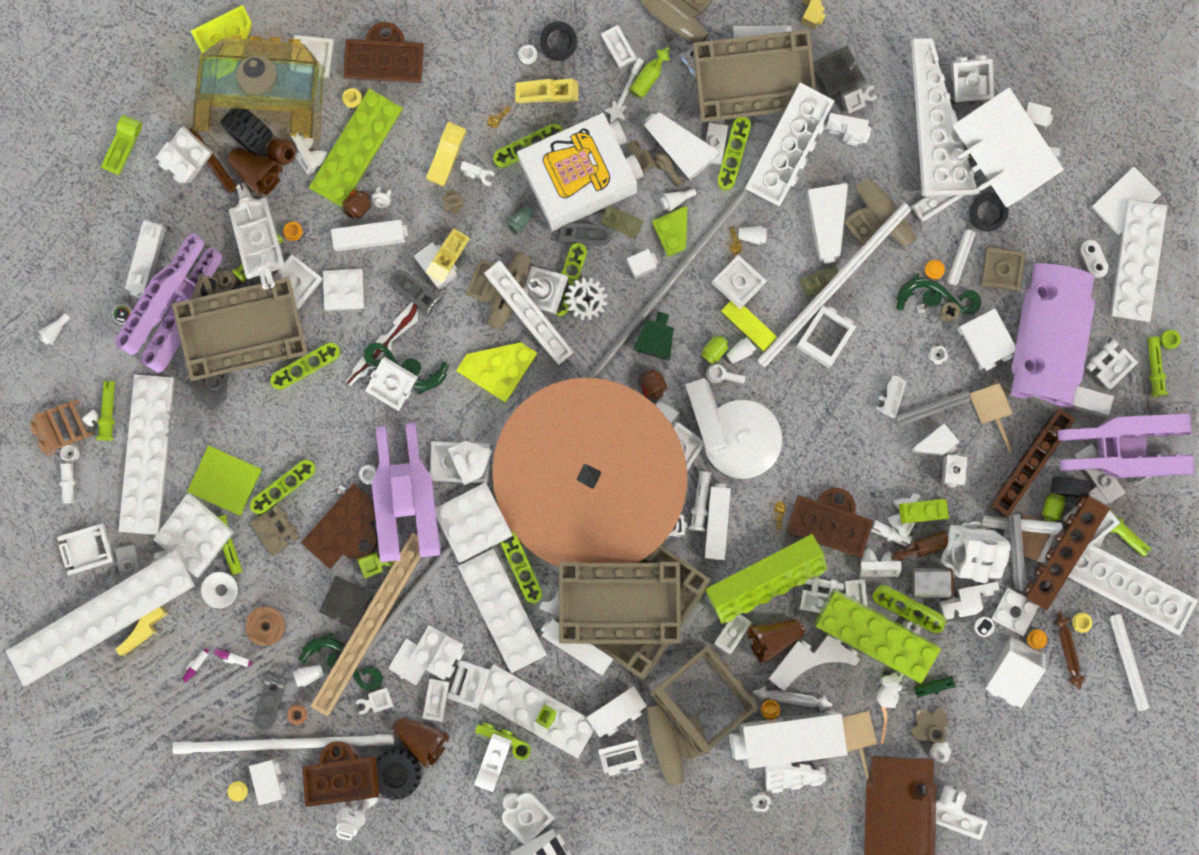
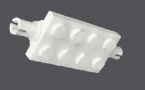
(256, 237)

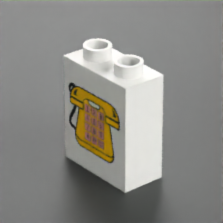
(580, 170)

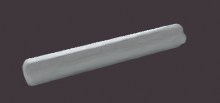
(933, 408)
(1017, 551)

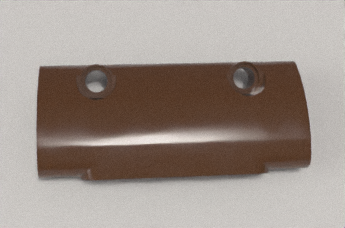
(897, 811)

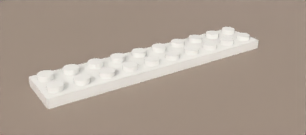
(100, 618)

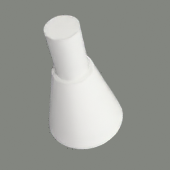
(672, 200)
(50, 332)

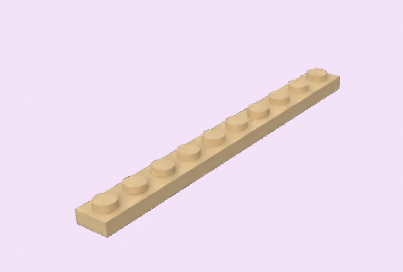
(368, 627)

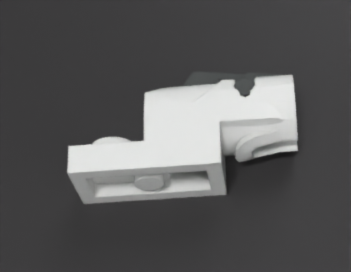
(967, 602)

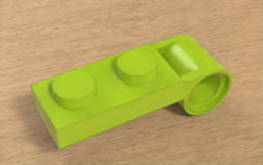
(122, 145)
(923, 511)
(487, 730)

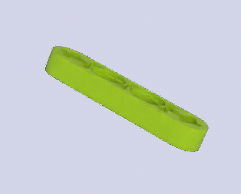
(525, 142)
(733, 153)
(581, 258)
(304, 364)
(281, 484)
(518, 568)
(910, 606)

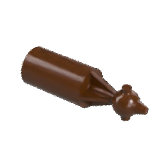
(923, 546)

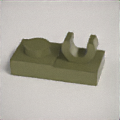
(621, 222)
(818, 281)

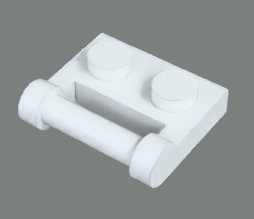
(472, 686)

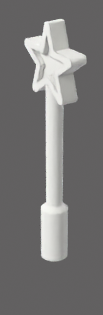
(617, 108)

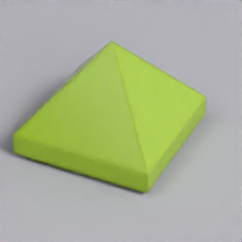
(546, 716)

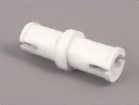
(67, 483)
(890, 533)

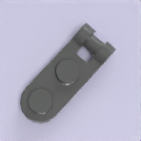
(585, 234)
(414, 290)
(269, 702)

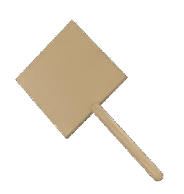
(992, 405)
(859, 734)

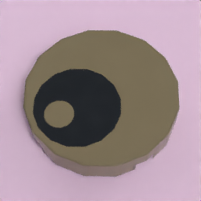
(256, 75)

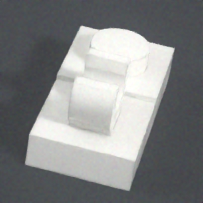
(894, 395)

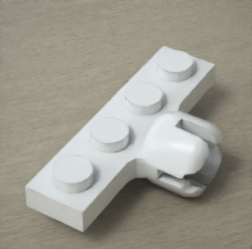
(950, 813)

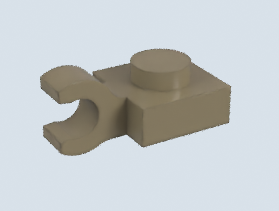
(643, 157)

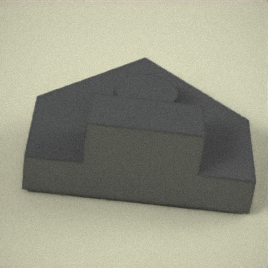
(210, 390)

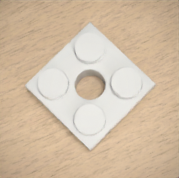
(1025, 606)

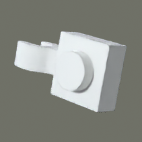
(471, 171)

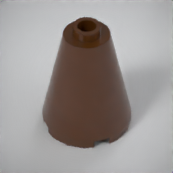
(256, 170)
(774, 638)
(421, 740)

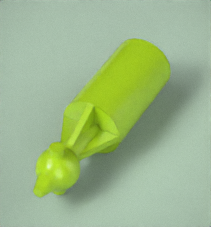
(649, 74)

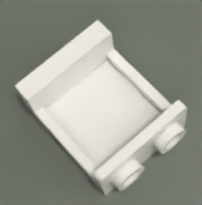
(988, 339)

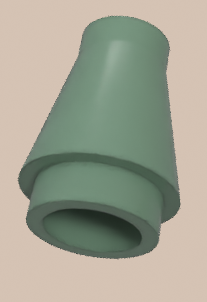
(519, 220)

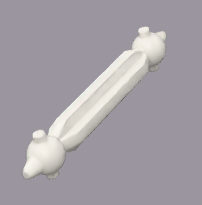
(792, 698)

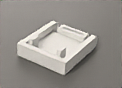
(83, 549)

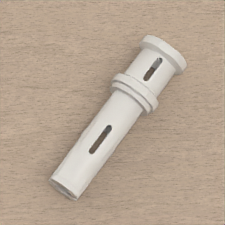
(699, 511)

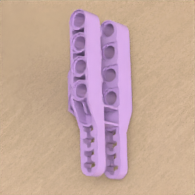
(157, 300)
(1127, 456)
(395, 495)

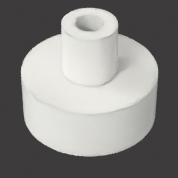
(940, 752)

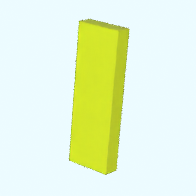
(749, 325)

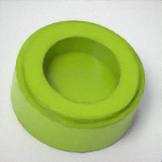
(1170, 339)

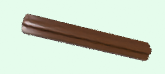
(217, 168)

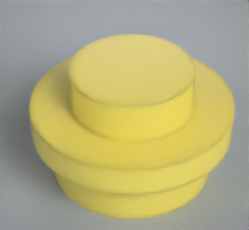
(351, 97)
(1082, 622)
(237, 791)

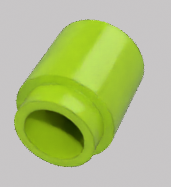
(715, 349)
(1053, 508)

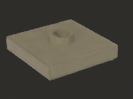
(1002, 269)

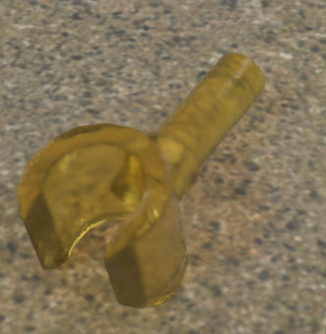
(495, 121)
(736, 247)
(779, 507)

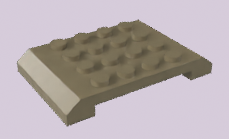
(751, 73)
(239, 329)
(619, 603)
(643, 657)

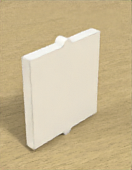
(404, 667)

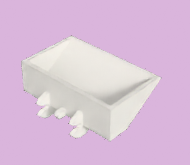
(1007, 148)

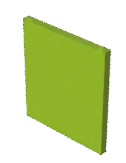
(224, 480)

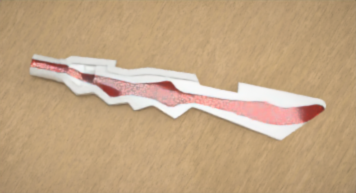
(402, 323)

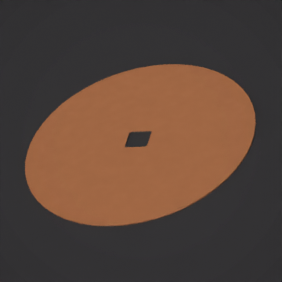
(611, 431)

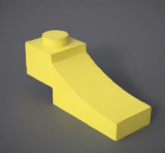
(813, 14)
(547, 91)
(446, 154)
(447, 255)
(142, 631)

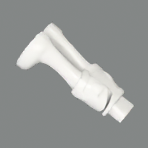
(350, 821)

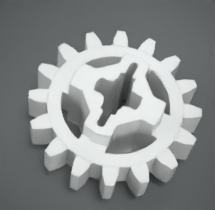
(586, 306)

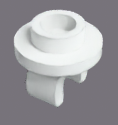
(380, 199)

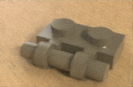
(269, 532)

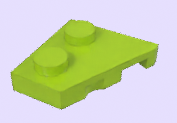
(672, 231)

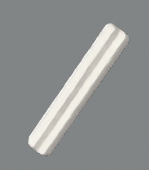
(961, 257)

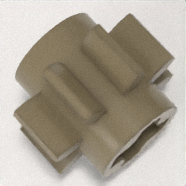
(452, 201)

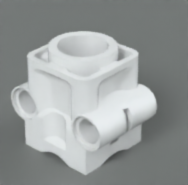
(976, 552)

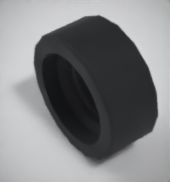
(558, 56)
(974, 216)
(1070, 486)

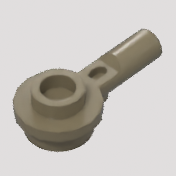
(664, 163)

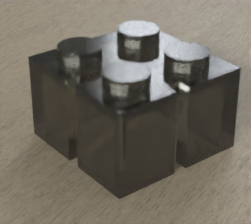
(835, 75)
(345, 601)

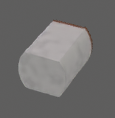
(932, 582)

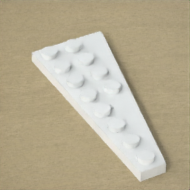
(937, 140)

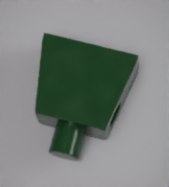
(656, 338)

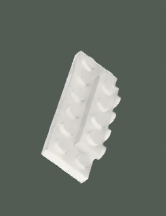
(790, 144)

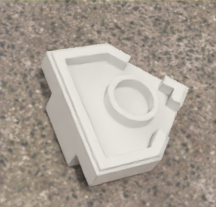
(470, 460)

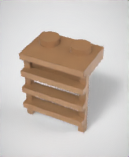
(48, 433)

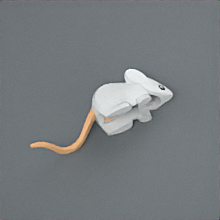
(888, 695)

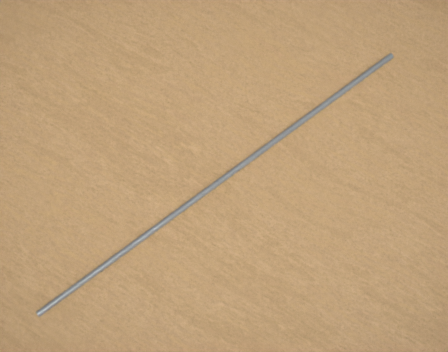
(594, 373)

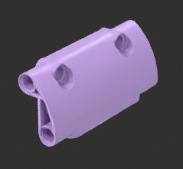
(1053, 334)

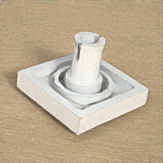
(545, 288)

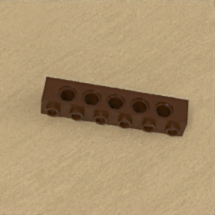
(1031, 463)
(1046, 596)

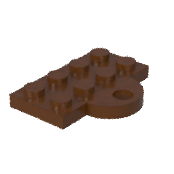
(384, 57)
(830, 522)
(344, 529)
(340, 777)

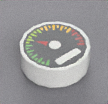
(121, 313)

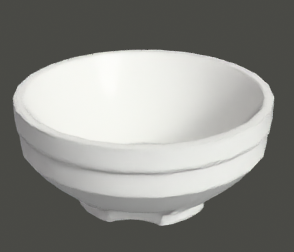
(209, 587)

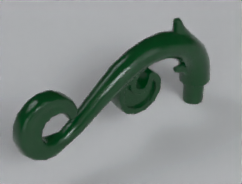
(916, 282)
(423, 385)
(327, 641)

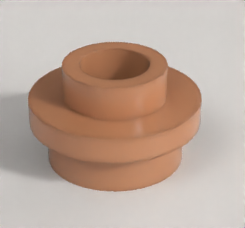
(290, 714)

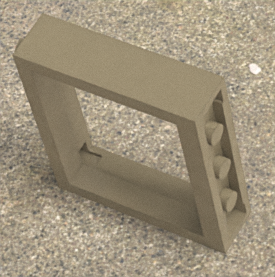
(679, 718)

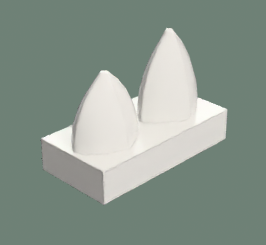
(308, 159)
(895, 521)
(872, 568)

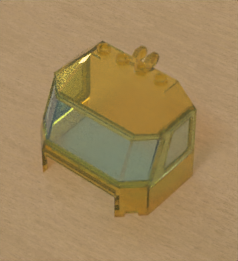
(296, 89)

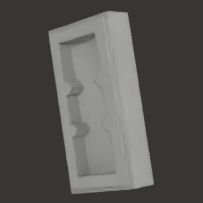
(127, 561)

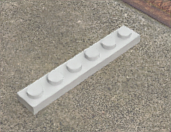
(528, 312)

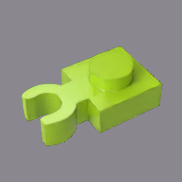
(371, 564)

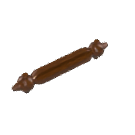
(1069, 650)

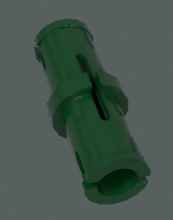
(934, 686)

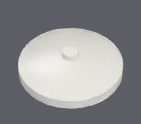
(752, 439)

